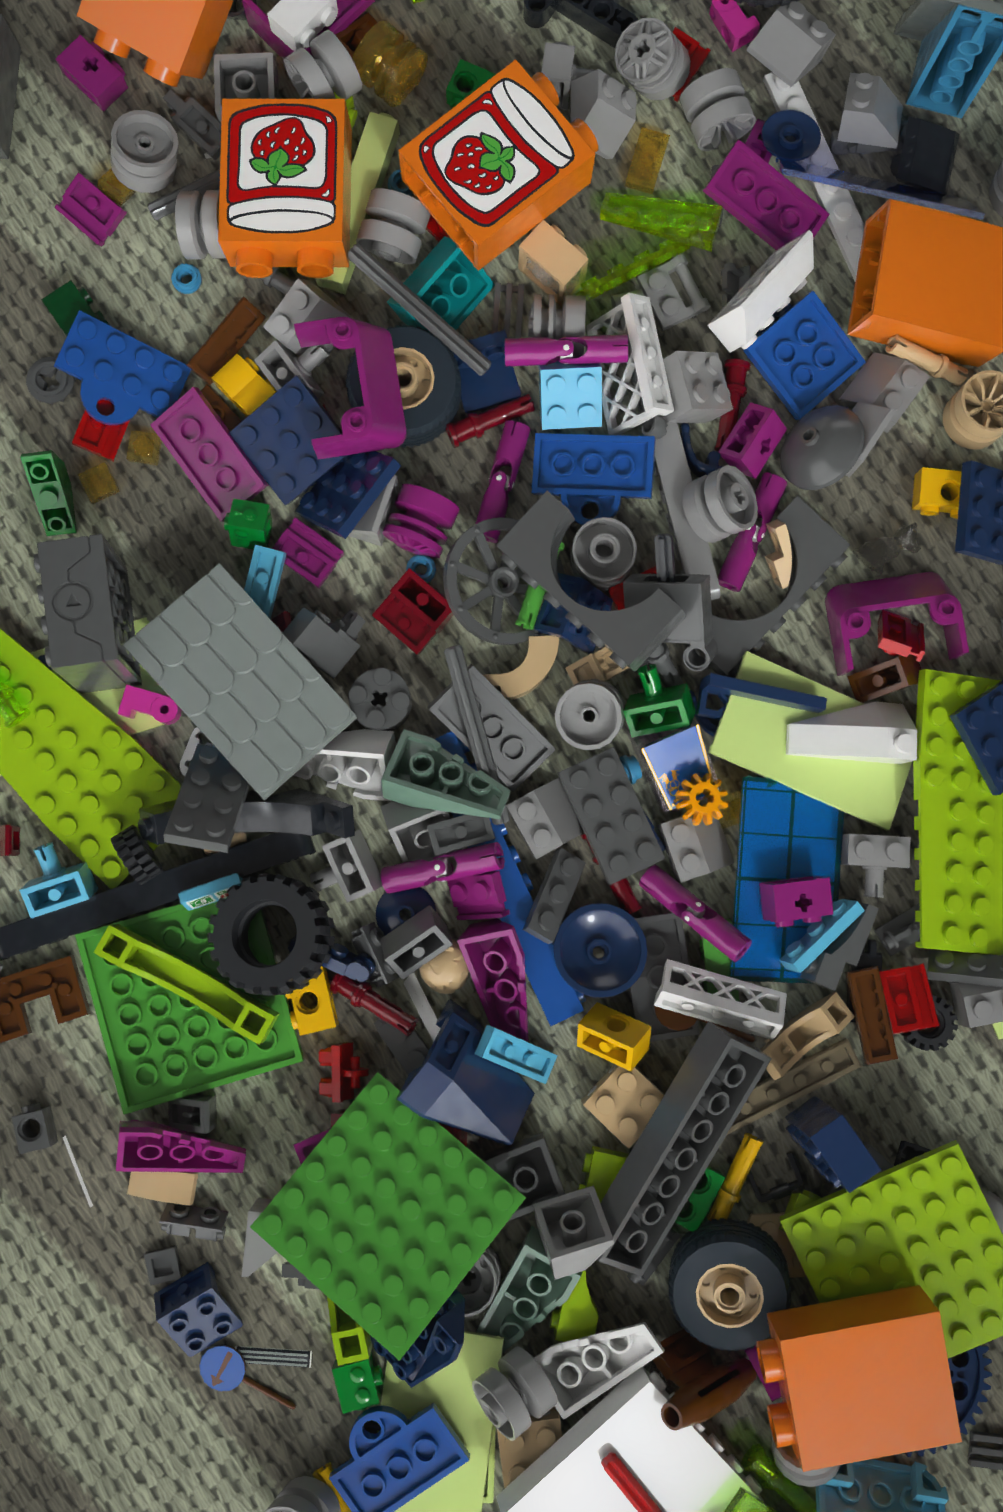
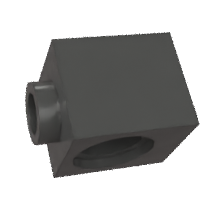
(26, 1138)

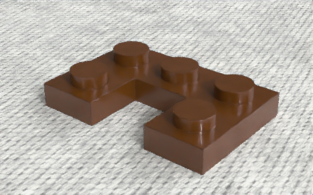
(55, 978)

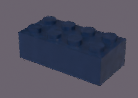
(831, 1144)

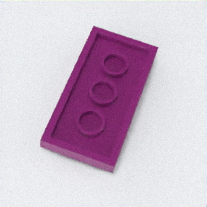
(763, 198)
(208, 453)

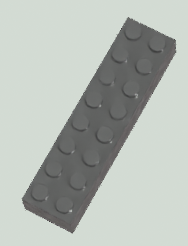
(678, 1145)

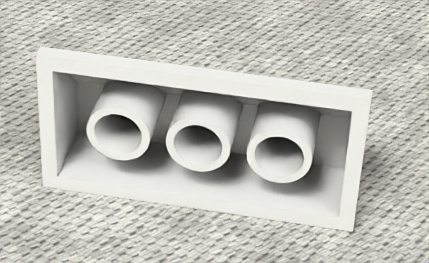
(764, 294)

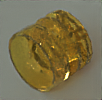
(389, 63)

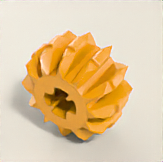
(713, 796)

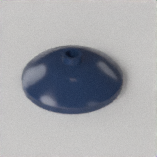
(618, 937)

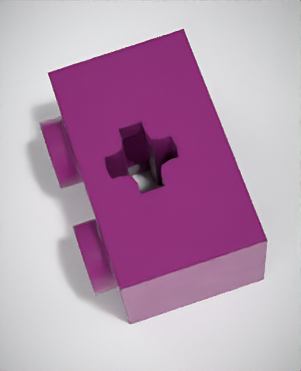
(92, 73)
(753, 439)
(780, 896)

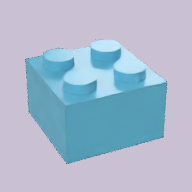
(570, 395)

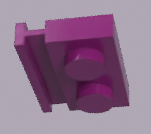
(90, 209)
(308, 553)
(479, 896)

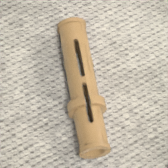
(935, 364)

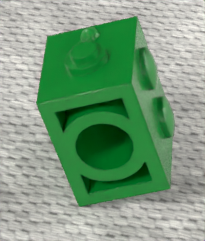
(248, 524)
(358, 1384)

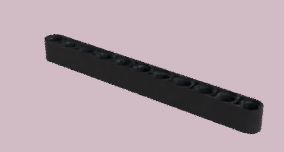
(162, 889)

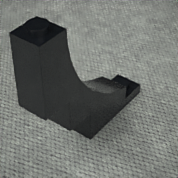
(285, 812)

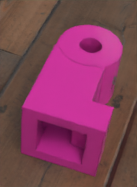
(733, 23)
(148, 703)

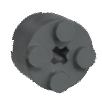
(385, 683)

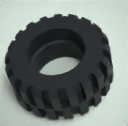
(232, 928)

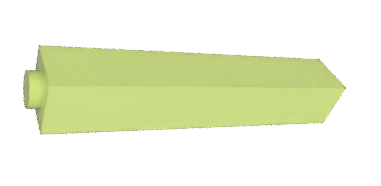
(367, 173)

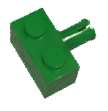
(658, 707)

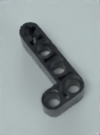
(583, 14)

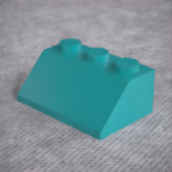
(446, 285)

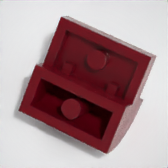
(414, 612)

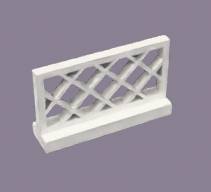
(645, 357)

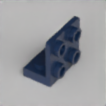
(497, 384)
(553, 621)
(195, 1311)

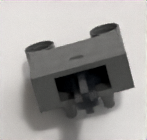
(687, 590)

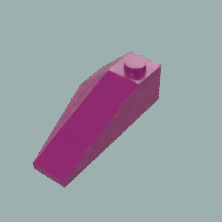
(498, 973)
(161, 1148)

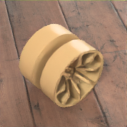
(976, 411)

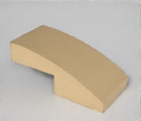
(781, 560)
(594, 666)
(164, 1186)

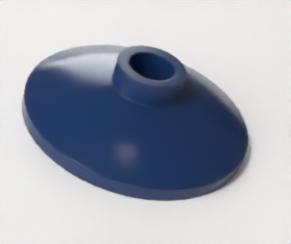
(791, 135)
(391, 904)

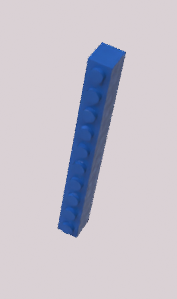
(553, 993)

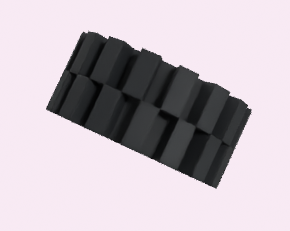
(136, 855)
(941, 1034)

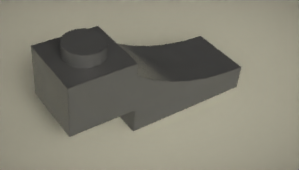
(845, 949)

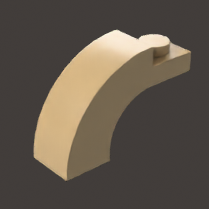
(532, 671)
(806, 1031)

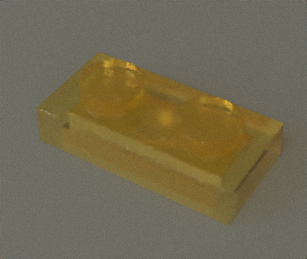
(647, 160)

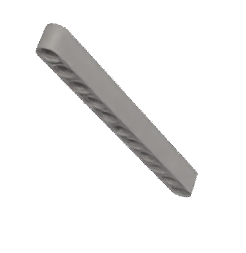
(674, 475)

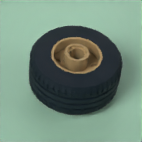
(429, 382)
(727, 1283)

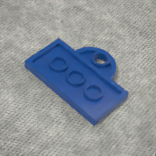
(119, 371)
(593, 470)
(397, 1460)

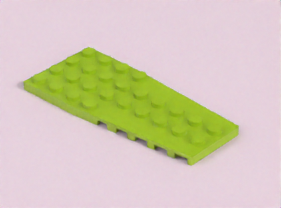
(76, 764)
(956, 825)

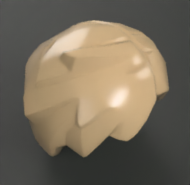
(446, 971)

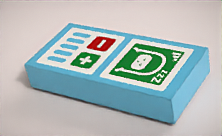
(208, 892)

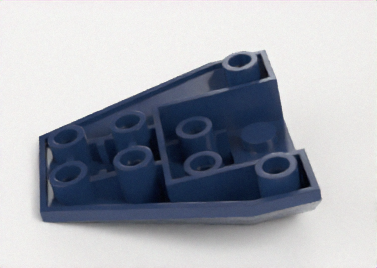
(463, 1087)
(435, 1346)

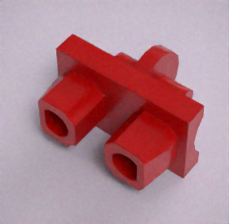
(345, 1072)

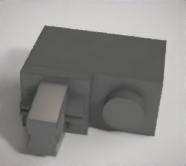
(323, 642)

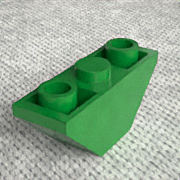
(51, 491)

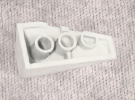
(860, 733)
(354, 760)
(596, 1363)

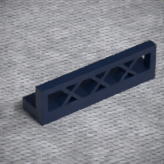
(726, 686)

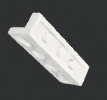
(724, 1010)

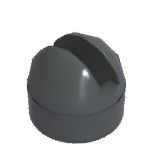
(655, 427)

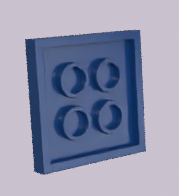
(804, 355)

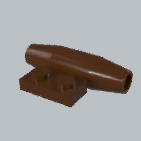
(703, 1386)

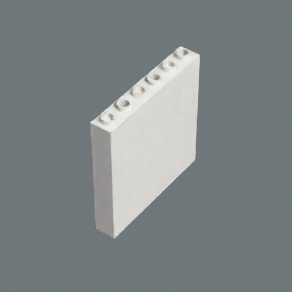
(676, 1468)

